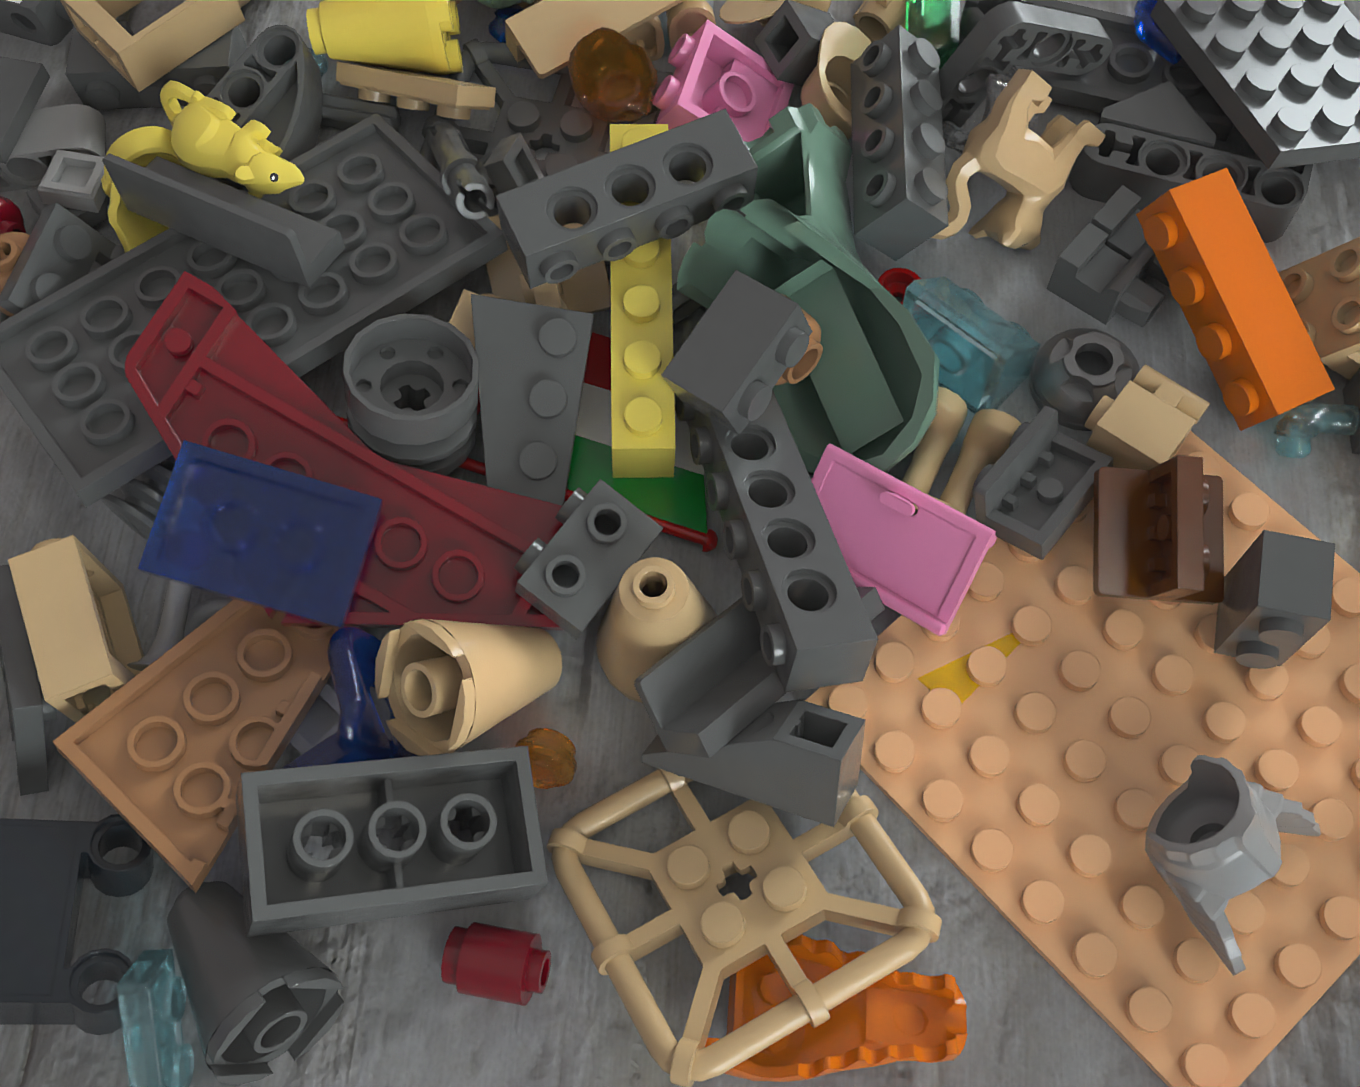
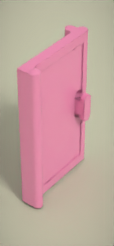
(914, 561)

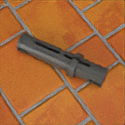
(460, 170)

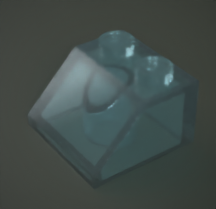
(977, 349)

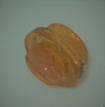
(550, 757)

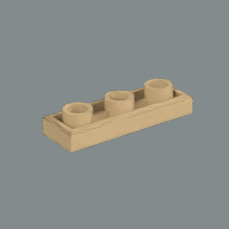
(416, 89)

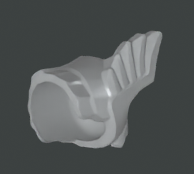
(1219, 842)

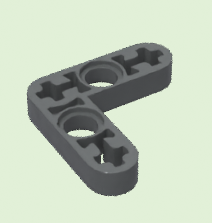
(1011, 37)

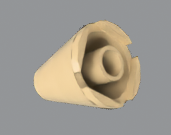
(647, 620)
(460, 679)

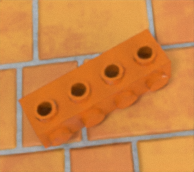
(1233, 299)

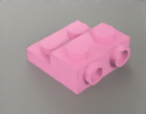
(718, 75)

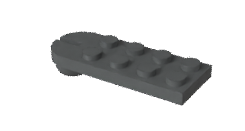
(1126, 72)

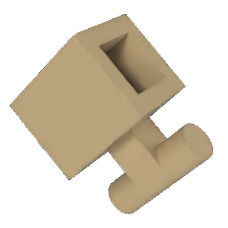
(1144, 421)

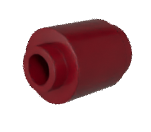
(495, 963)

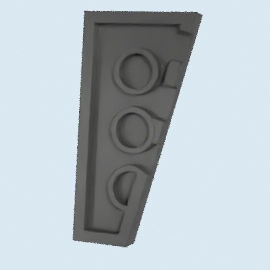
(529, 392)

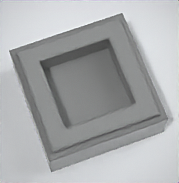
(73, 181)

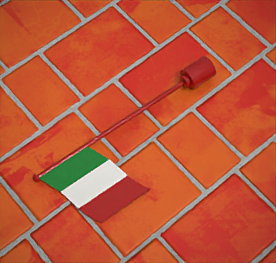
(671, 502)

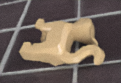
(1020, 161)

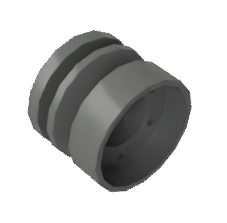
(413, 391)

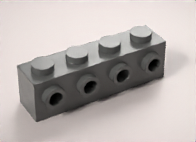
(898, 144)

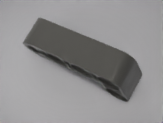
(1156, 164)

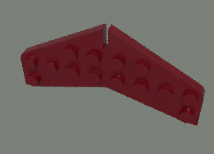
(439, 540)

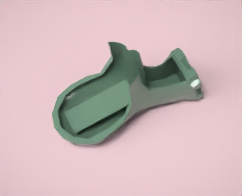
(876, 369)

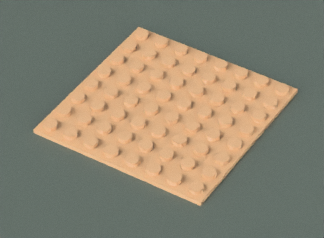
(1077, 743)

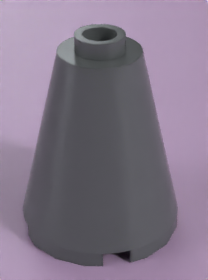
(251, 992)

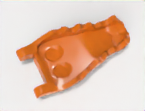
(888, 1022)

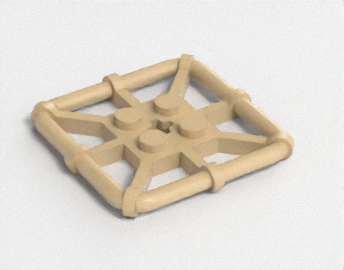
(732, 931)

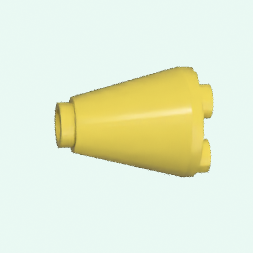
(389, 33)

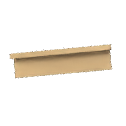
(553, 27)

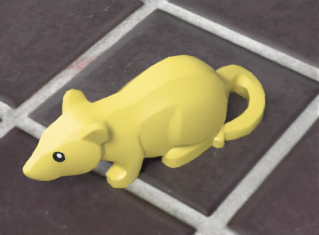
(218, 148)

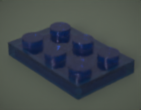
(261, 535)

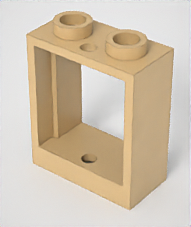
(159, 45)
(75, 624)

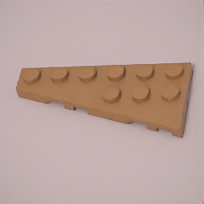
(195, 720)

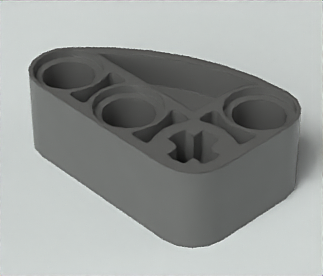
(286, 94)

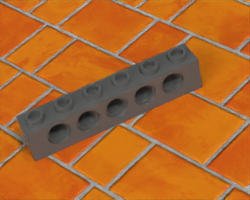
(785, 550)

